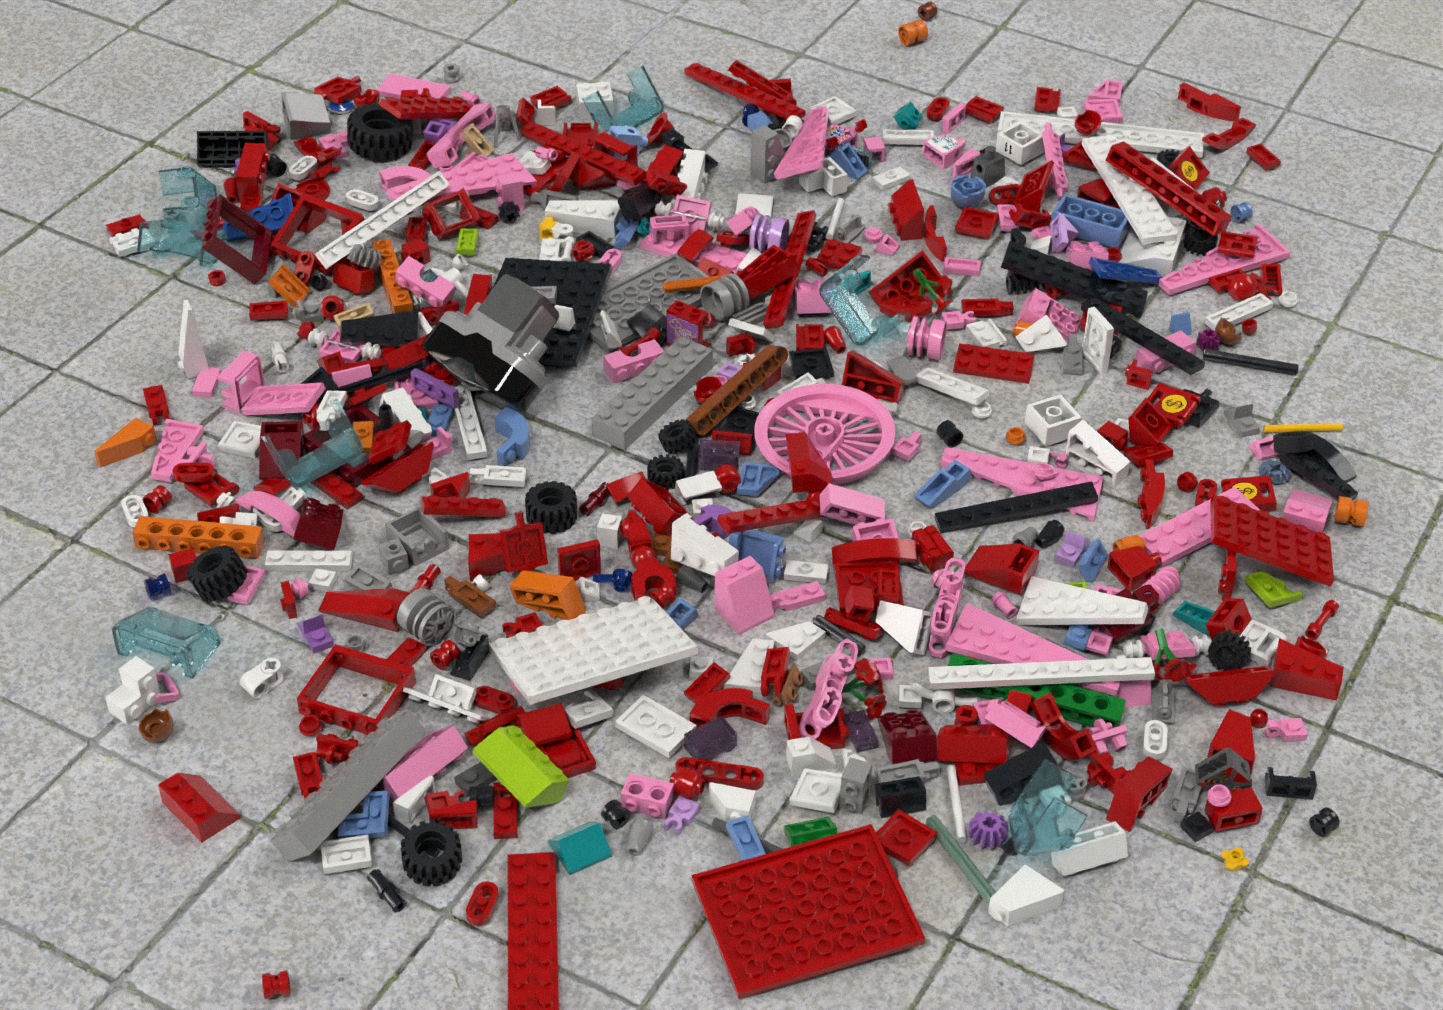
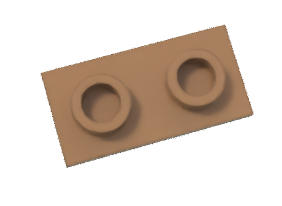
(790, 687)

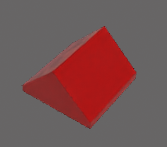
(1148, 424)
(545, 724)

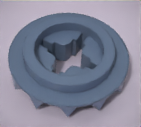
(1282, 472)

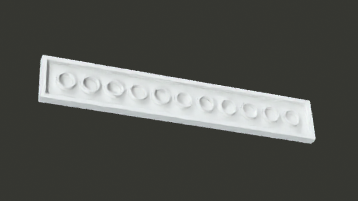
(1138, 137)

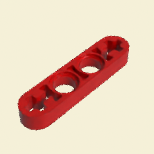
(721, 769)

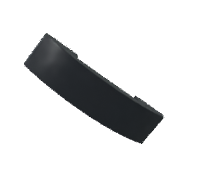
(676, 140)
(1332, 458)

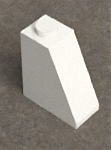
(905, 625)
(1025, 897)

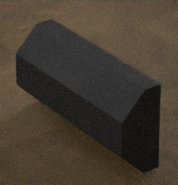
(224, 147)

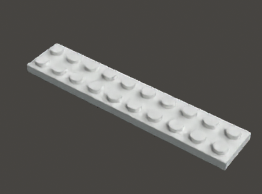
(1134, 200)

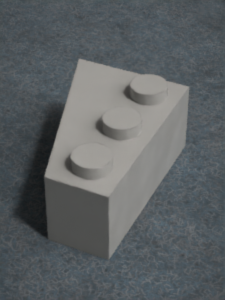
(765, 153)

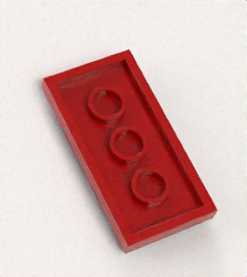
(993, 363)

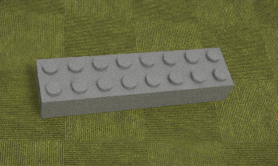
(652, 393)
(347, 786)

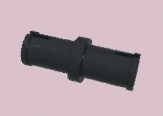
(386, 890)

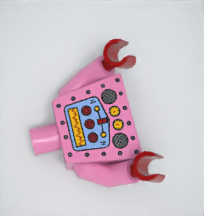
(837, 134)

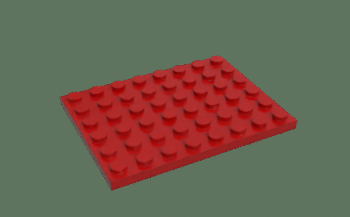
(806, 910)

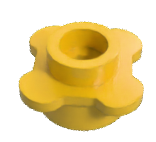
(1234, 859)

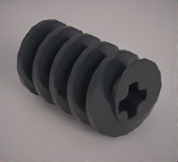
(1016, 280)

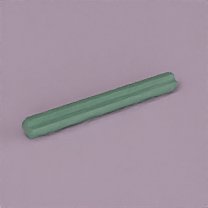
(961, 859)

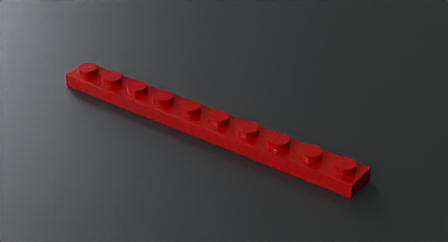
(743, 91)
(587, 154)
(783, 291)

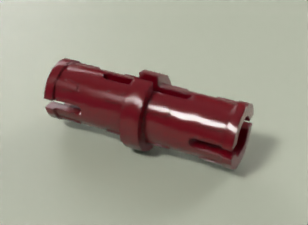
(595, 499)

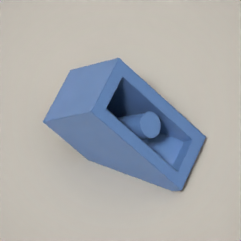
(849, 161)

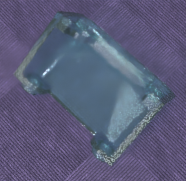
(167, 634)

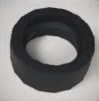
(1293, 442)

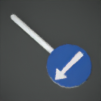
(344, 107)

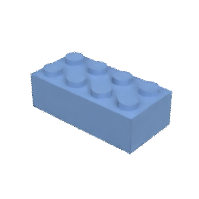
(1094, 220)

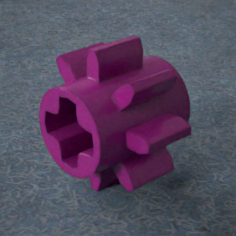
(1208, 340)

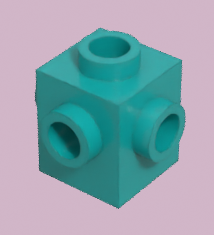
(908, 117)

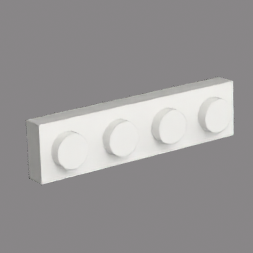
(1240, 311)
(952, 386)
(308, 560)

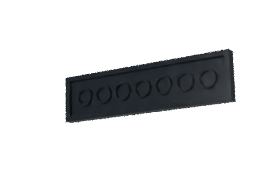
(1073, 278)

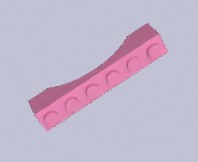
(446, 149)

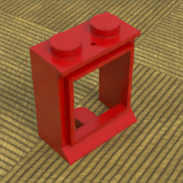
(605, 142)
(437, 225)

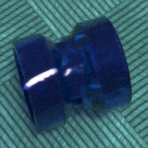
(748, 110)
(157, 586)

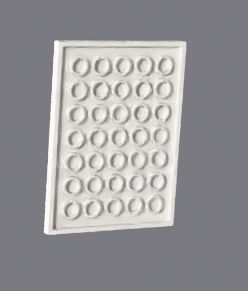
(591, 649)

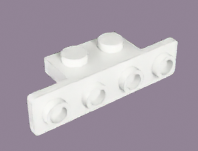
(449, 694)

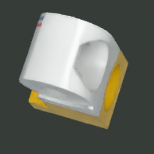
(553, 229)

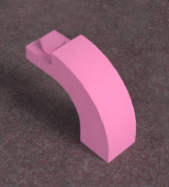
(400, 175)

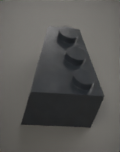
(638, 202)
(1012, 776)

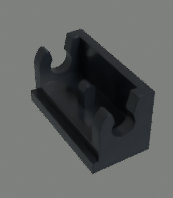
(470, 659)
(1290, 786)
(901, 794)

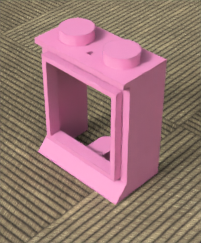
(245, 364)
(1015, 721)

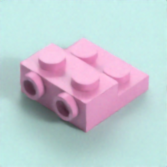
(878, 529)

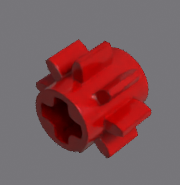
(583, 251)

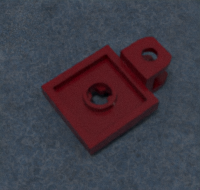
(1121, 631)

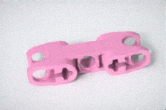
(946, 606)
(828, 689)

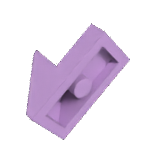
(1061, 233)
(1071, 549)

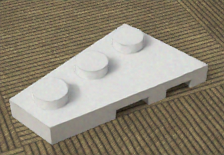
(749, 667)

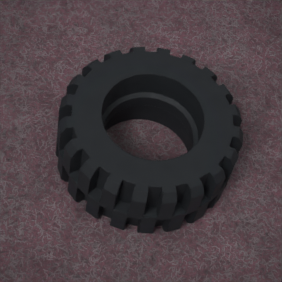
(378, 133)

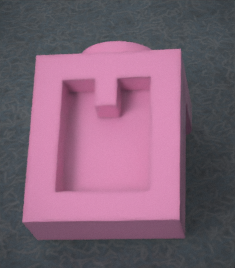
(442, 443)

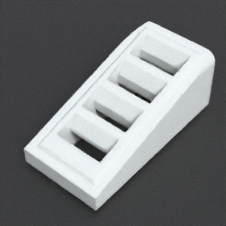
(412, 802)

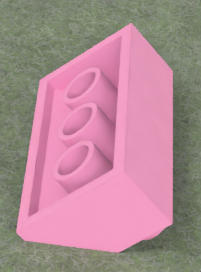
(422, 760)

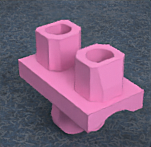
(198, 455)
(1104, 733)

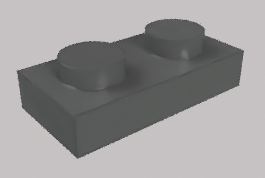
(475, 776)

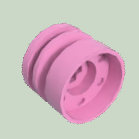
(926, 338)

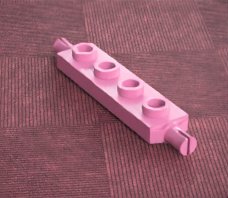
(1053, 152)

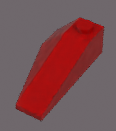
(903, 281)
(806, 465)
(368, 607)

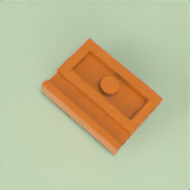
(288, 285)

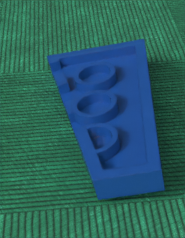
(270, 215)
(1120, 271)

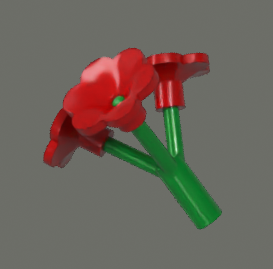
(942, 288)
(1175, 668)
(871, 676)

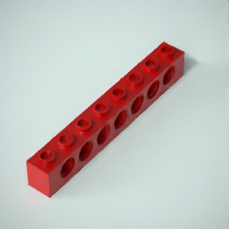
(1169, 188)

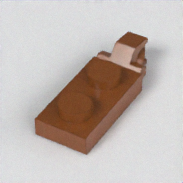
(470, 596)

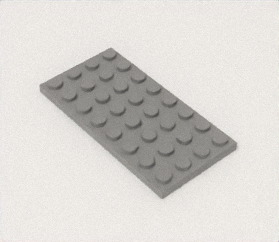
(638, 290)

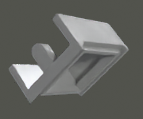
(411, 522)

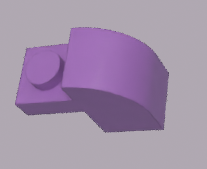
(436, 130)
(709, 518)

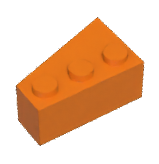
(548, 593)

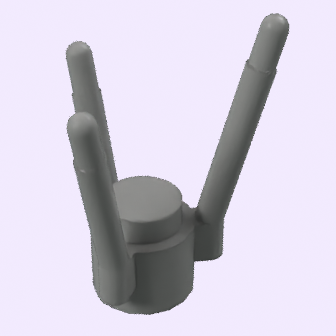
(503, 114)

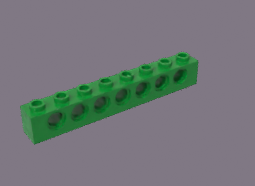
(1074, 702)

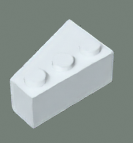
(1095, 455)

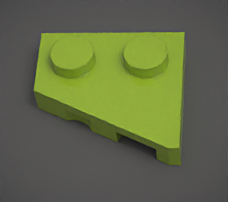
(1271, 590)

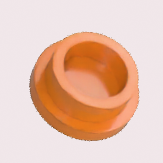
(1015, 435)

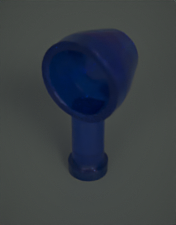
(620, 578)

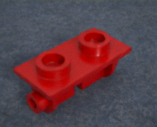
(434, 314)
(214, 514)

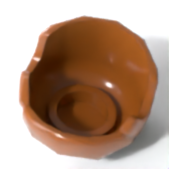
(1227, 332)
(156, 726)

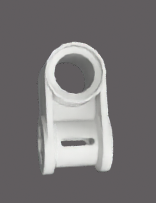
(262, 680)

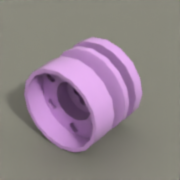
(767, 234)

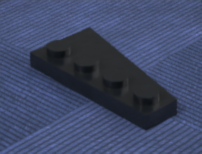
(1318, 473)

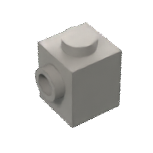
(393, 556)

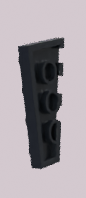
(381, 330)

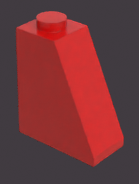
(1236, 734)

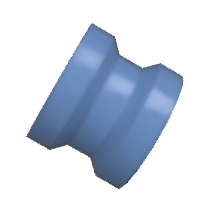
(1241, 211)

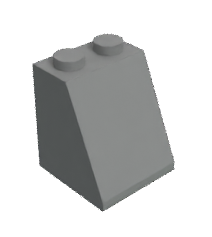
(305, 114)

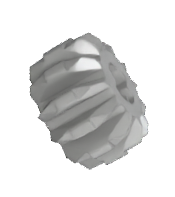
(365, 256)

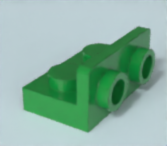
(809, 830)

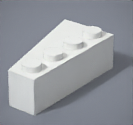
(692, 174)
(587, 215)

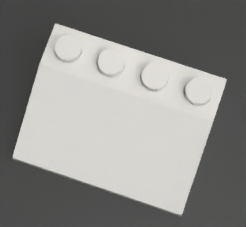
(1156, 255)

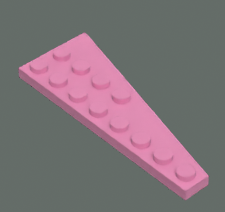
(807, 148)
(474, 178)
(1267, 251)
(1021, 476)
(1000, 642)

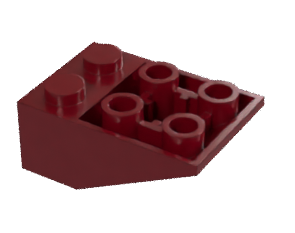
(283, 436)
(319, 524)
(908, 737)

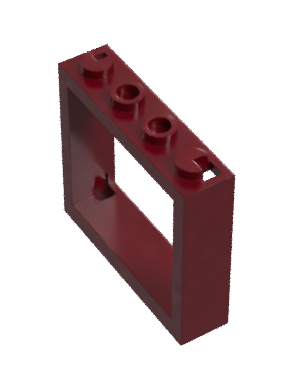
(250, 270)
(357, 413)

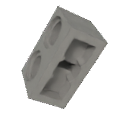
(855, 785)

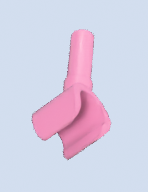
(1059, 459)

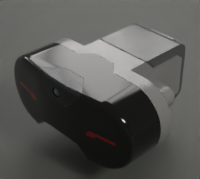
(497, 344)

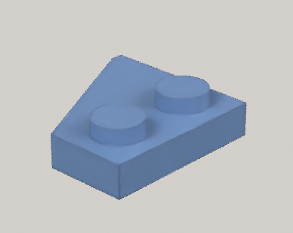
(756, 478)

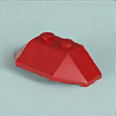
(402, 471)
(1231, 685)

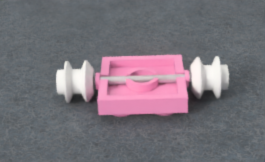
(696, 212)
(349, 350)
(1176, 641)

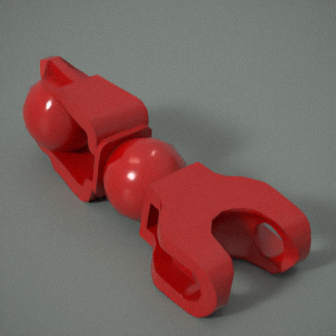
(648, 571)

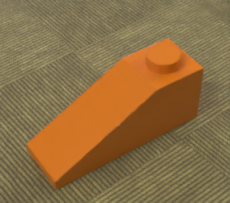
(127, 442)

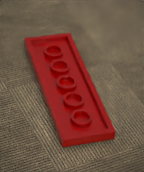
(426, 107)

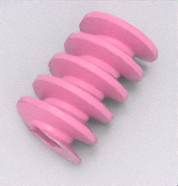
(1165, 583)

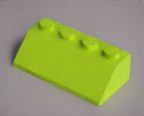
(521, 767)

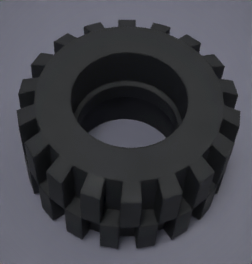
(552, 505)
(217, 573)
(431, 869)

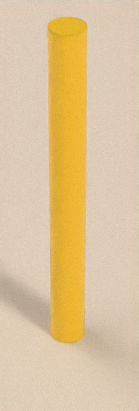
(1303, 427)

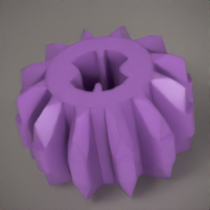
(988, 829)

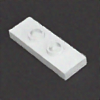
(906, 137)

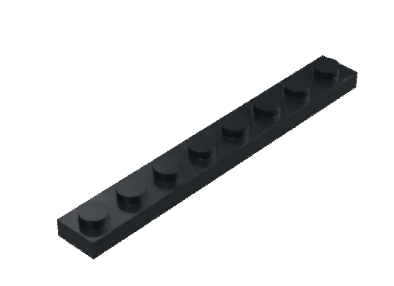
(1146, 338)
(1016, 507)

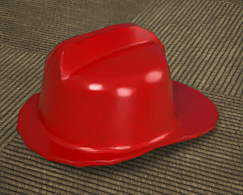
(660, 126)

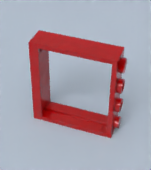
(296, 216)
(360, 663)

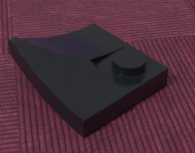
(646, 320)

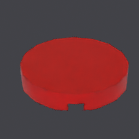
(315, 188)

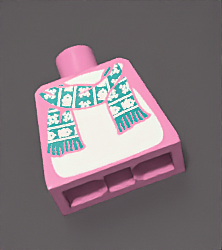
(943, 150)

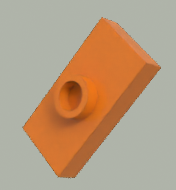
(365, 433)

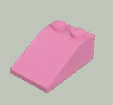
(1307, 510)

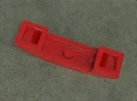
(1239, 131)
(309, 147)
(935, 244)
(875, 550)

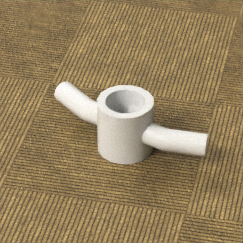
(454, 276)
(942, 699)

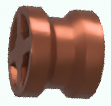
(927, 11)

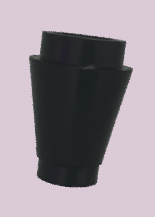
(386, 417)
(1051, 532)

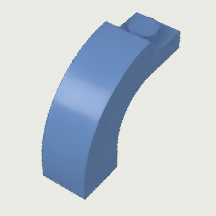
(516, 428)

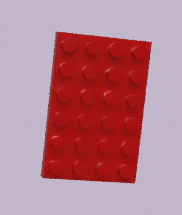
(1271, 540)

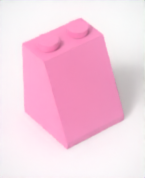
(743, 595)

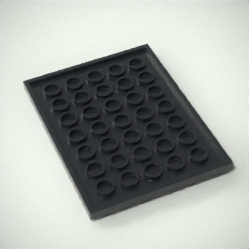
(578, 287)

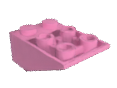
(1080, 254)
(808, 297)
(1039, 305)

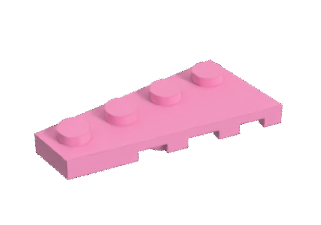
(174, 445)

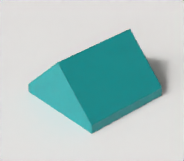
(581, 847)

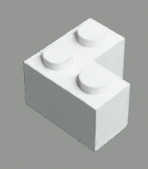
(829, 177)
(135, 693)

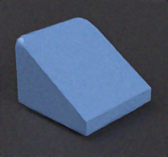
(1180, 322)

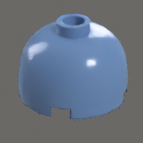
(967, 191)

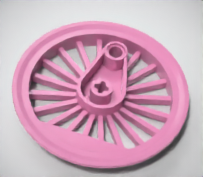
(827, 432)

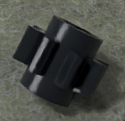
(509, 212)

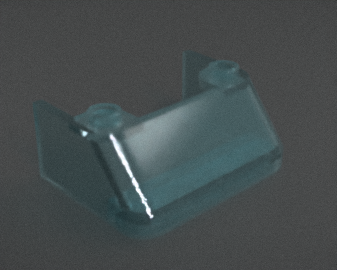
(643, 99)
(186, 181)
(176, 237)
(849, 310)
(342, 449)
(1040, 817)

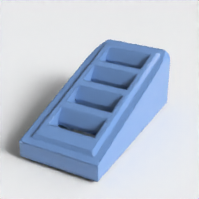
(689, 611)

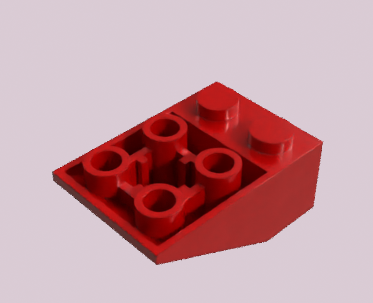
(1004, 565)

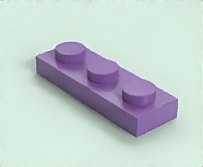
(435, 388)

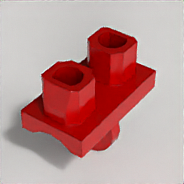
(334, 748)
(1101, 771)

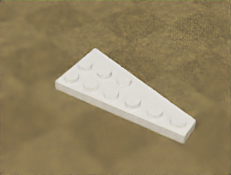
(1064, 604)

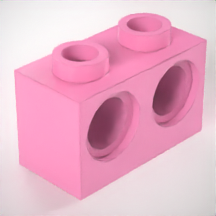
(647, 796)

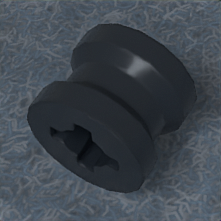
(615, 814)
(1324, 822)

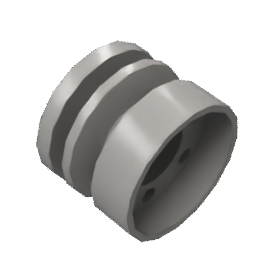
(724, 296)
(426, 617)

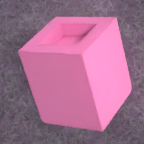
(876, 146)

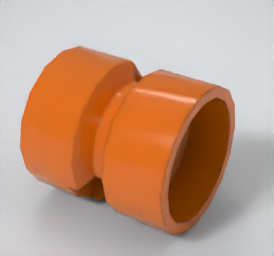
(913, 32)
(1351, 511)

